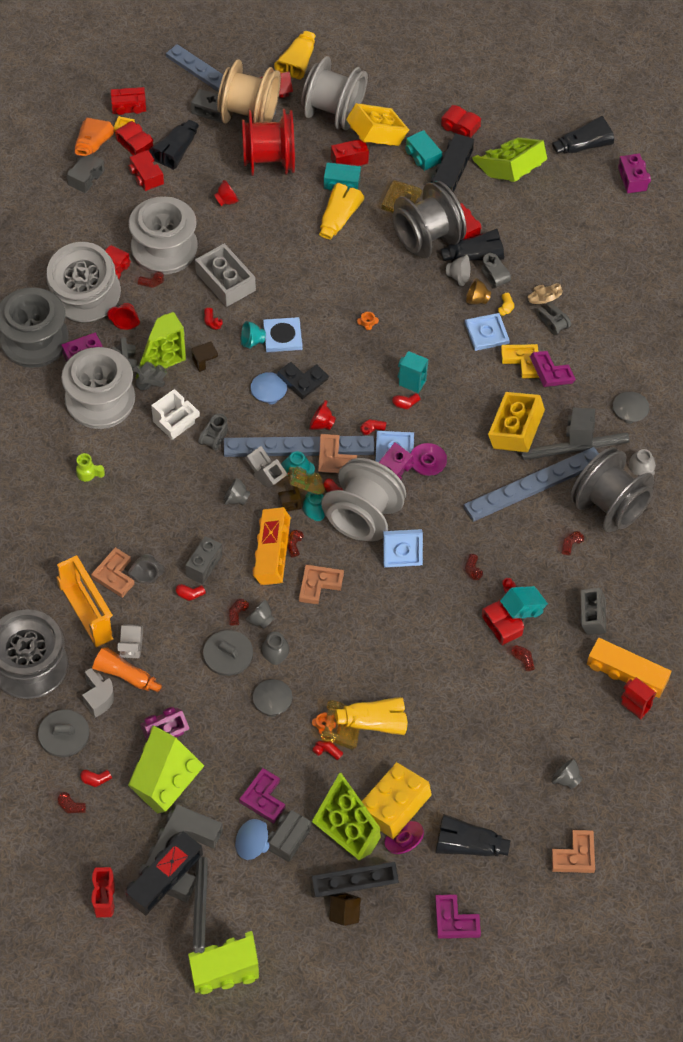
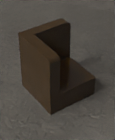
(202, 354)
(290, 499)
(344, 909)

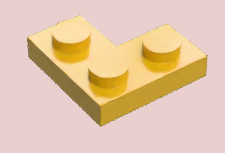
(520, 355)

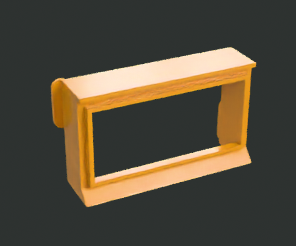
(69, 581)

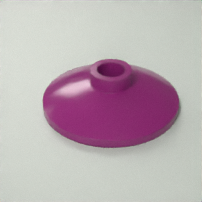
(431, 453)
(407, 838)

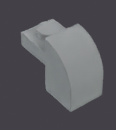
(265, 470)
(130, 641)
(100, 696)

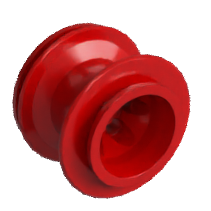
(269, 142)

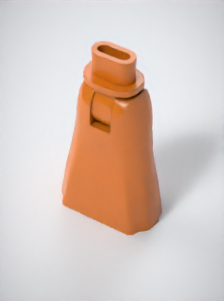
(92, 136)
(112, 663)

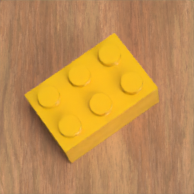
(377, 124)
(516, 422)
(397, 799)

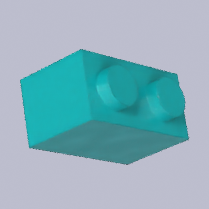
(423, 150)
(342, 174)
(412, 371)
(524, 602)

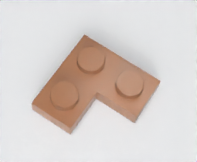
(329, 458)
(110, 573)
(317, 578)
(579, 858)

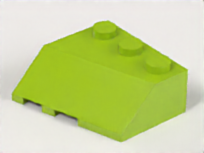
(512, 159)
(165, 343)
(163, 770)
(347, 820)
(224, 965)

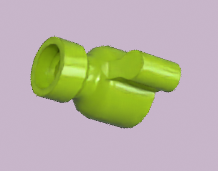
(86, 469)

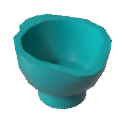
(252, 335)
(298, 459)
(313, 506)

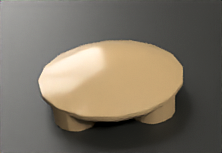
(545, 294)

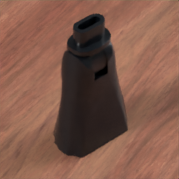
(591, 135)
(173, 147)
(475, 247)
(467, 839)

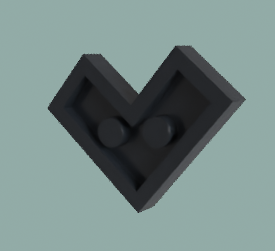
(301, 382)

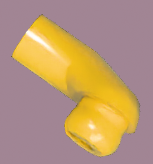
(507, 306)

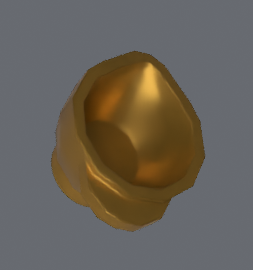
(478, 293)

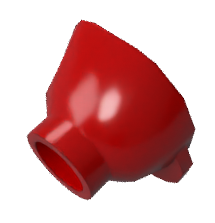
(225, 194)
(124, 316)
(322, 418)

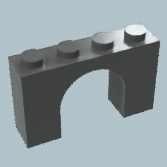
(197, 826)

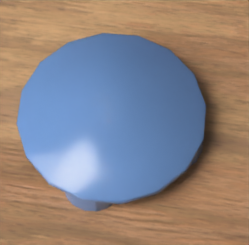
(268, 388)
(252, 839)

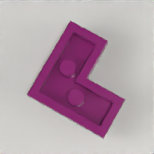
(550, 374)
(259, 797)
(454, 925)

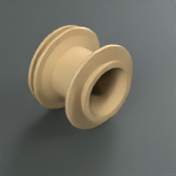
(245, 92)

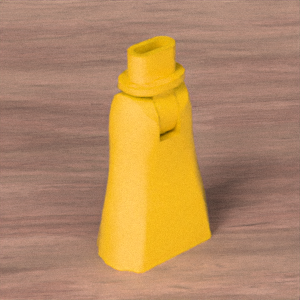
(297, 56)
(339, 209)
(379, 715)

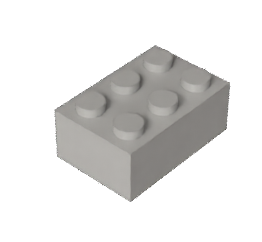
(225, 275)

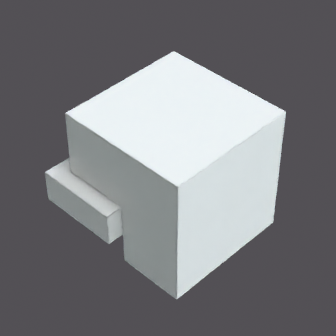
(174, 414)

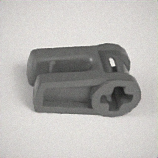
(553, 318)

